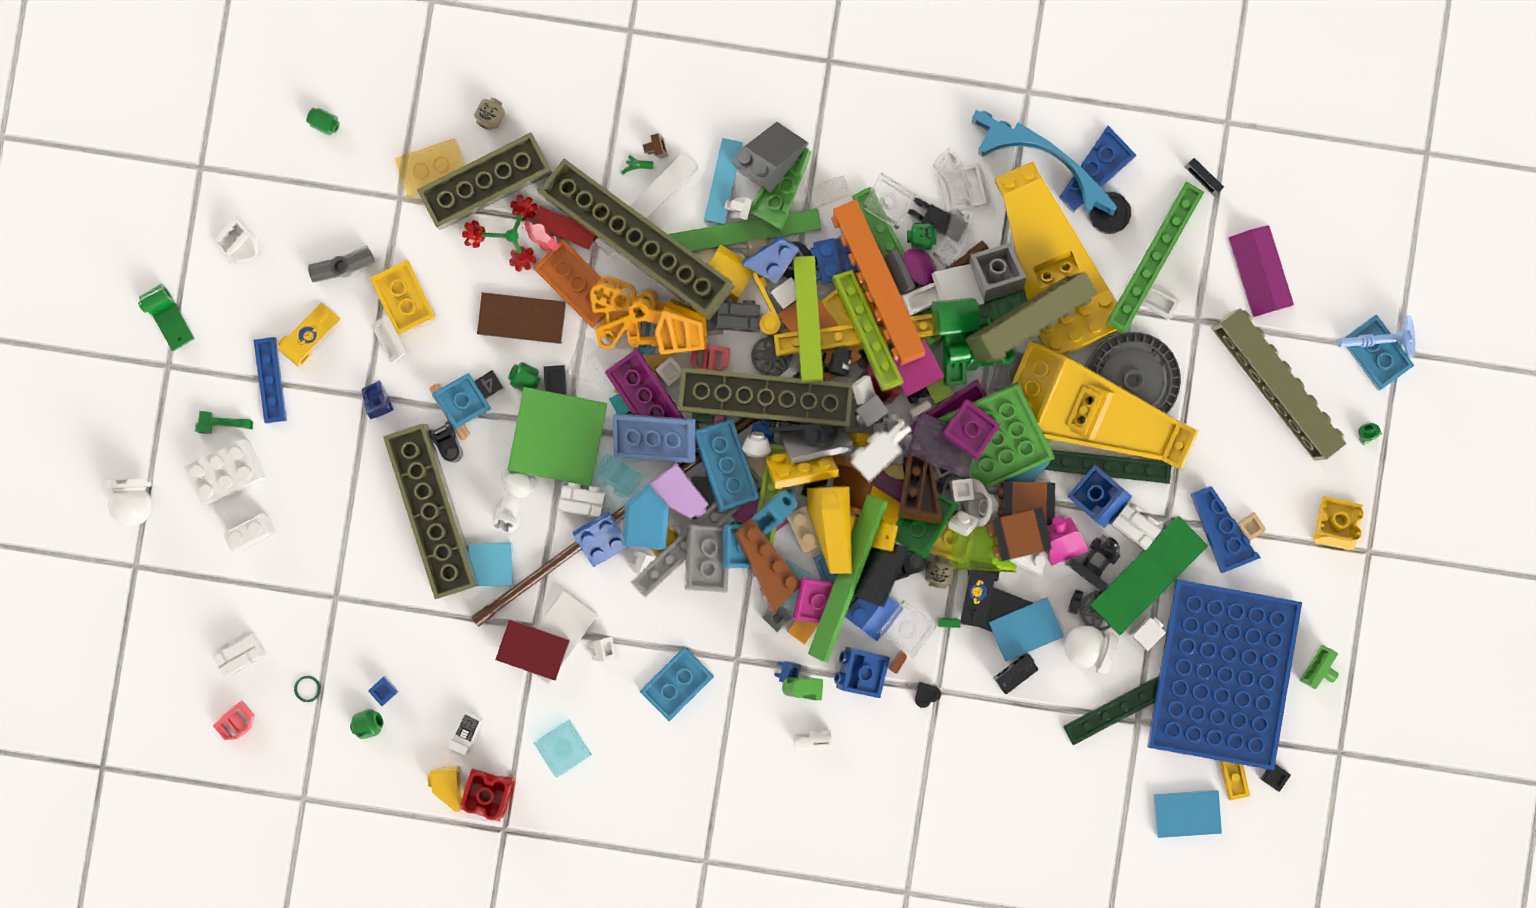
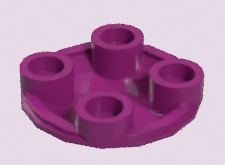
(919, 266)

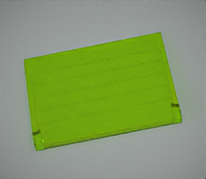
(976, 552)

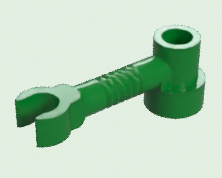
(206, 423)

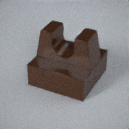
(656, 147)

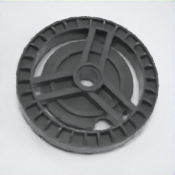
(1142, 365)

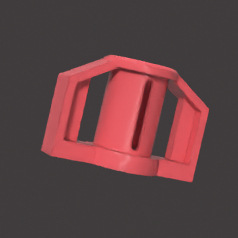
(538, 234)
(710, 358)
(235, 722)

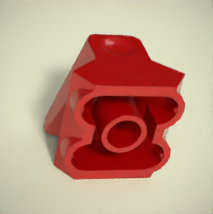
(487, 794)

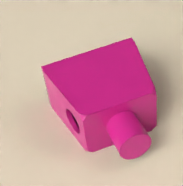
(1065, 540)

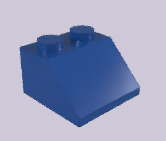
(1099, 496)
(870, 617)

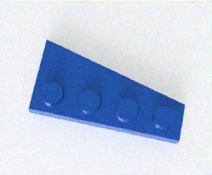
(1102, 163)
(1225, 538)

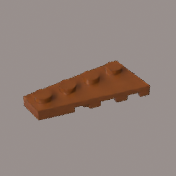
(772, 573)

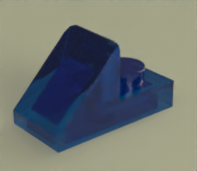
(376, 400)

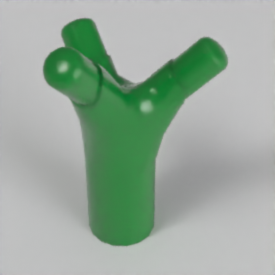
(637, 164)

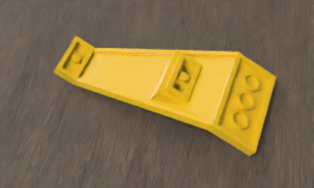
(1046, 246)
(1114, 421)

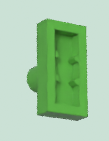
(1320, 668)

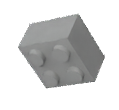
(997, 272)

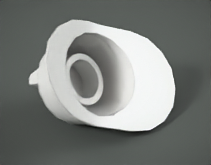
(984, 506)

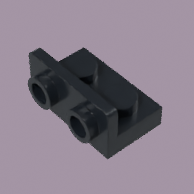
(1016, 673)

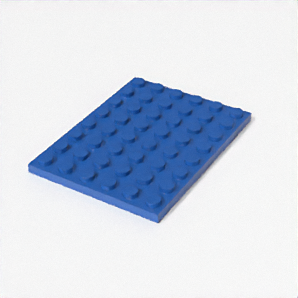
(1224, 674)

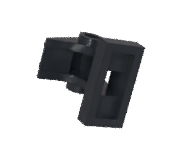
(1105, 546)

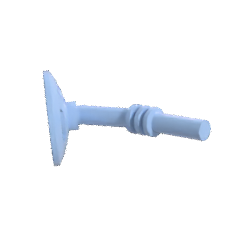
(1404, 337)

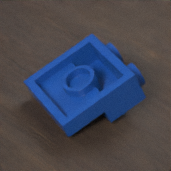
(831, 259)
(861, 672)

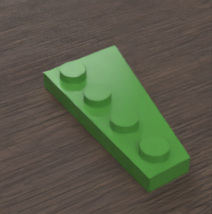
(775, 207)

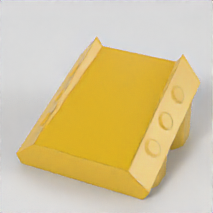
(731, 267)
(1338, 523)

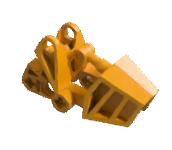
(677, 328)

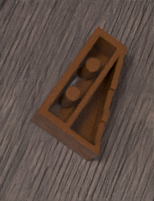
(919, 492)

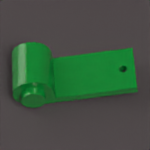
(167, 315)

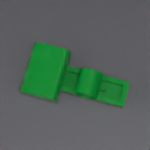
(952, 321)

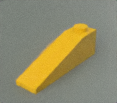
(831, 520)

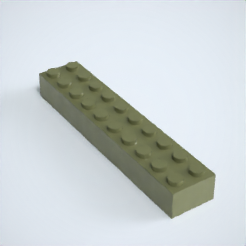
(636, 239)

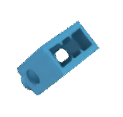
(779, 506)

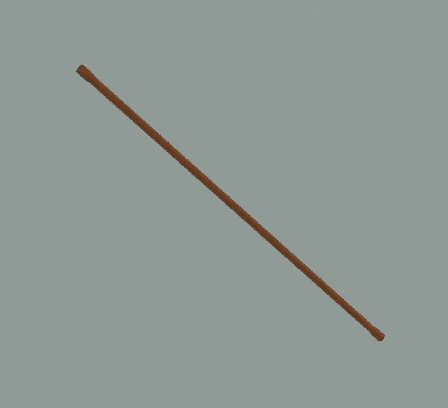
(490, 610)

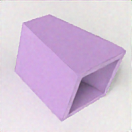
(679, 492)

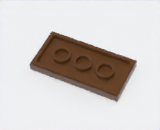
(521, 318)

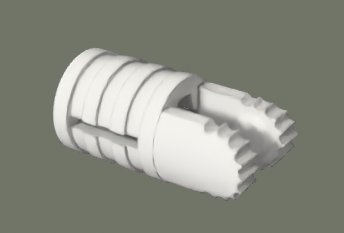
(813, 740)

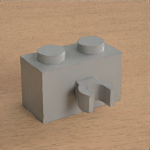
(870, 412)

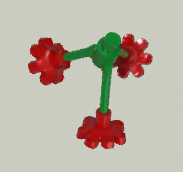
(521, 256)

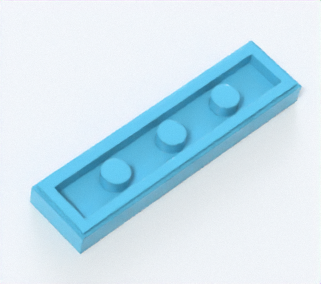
(722, 181)

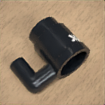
(839, 362)

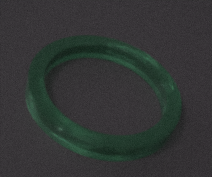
(296, 691)

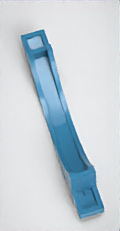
(1002, 136)

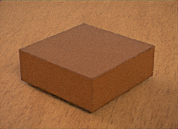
(898, 662)

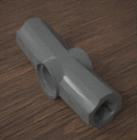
(328, 269)

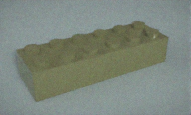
(484, 181)
(1031, 316)

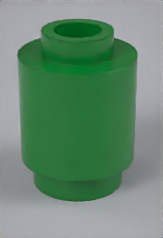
(323, 121)

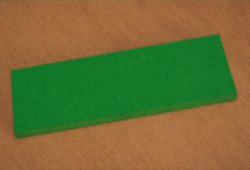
(1148, 575)

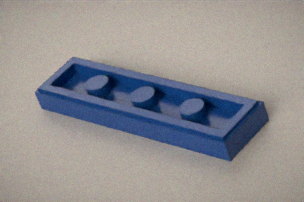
(270, 380)

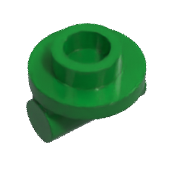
(1369, 432)

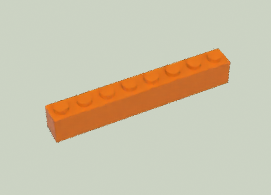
(878, 282)

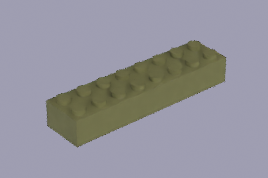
(1279, 385)
(765, 397)
(431, 511)

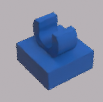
(763, 427)
(789, 669)
(383, 691)

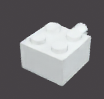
(880, 451)

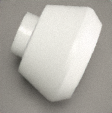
(756, 445)

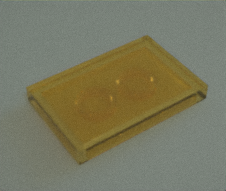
(428, 165)

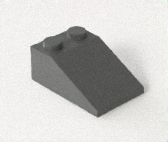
(770, 156)

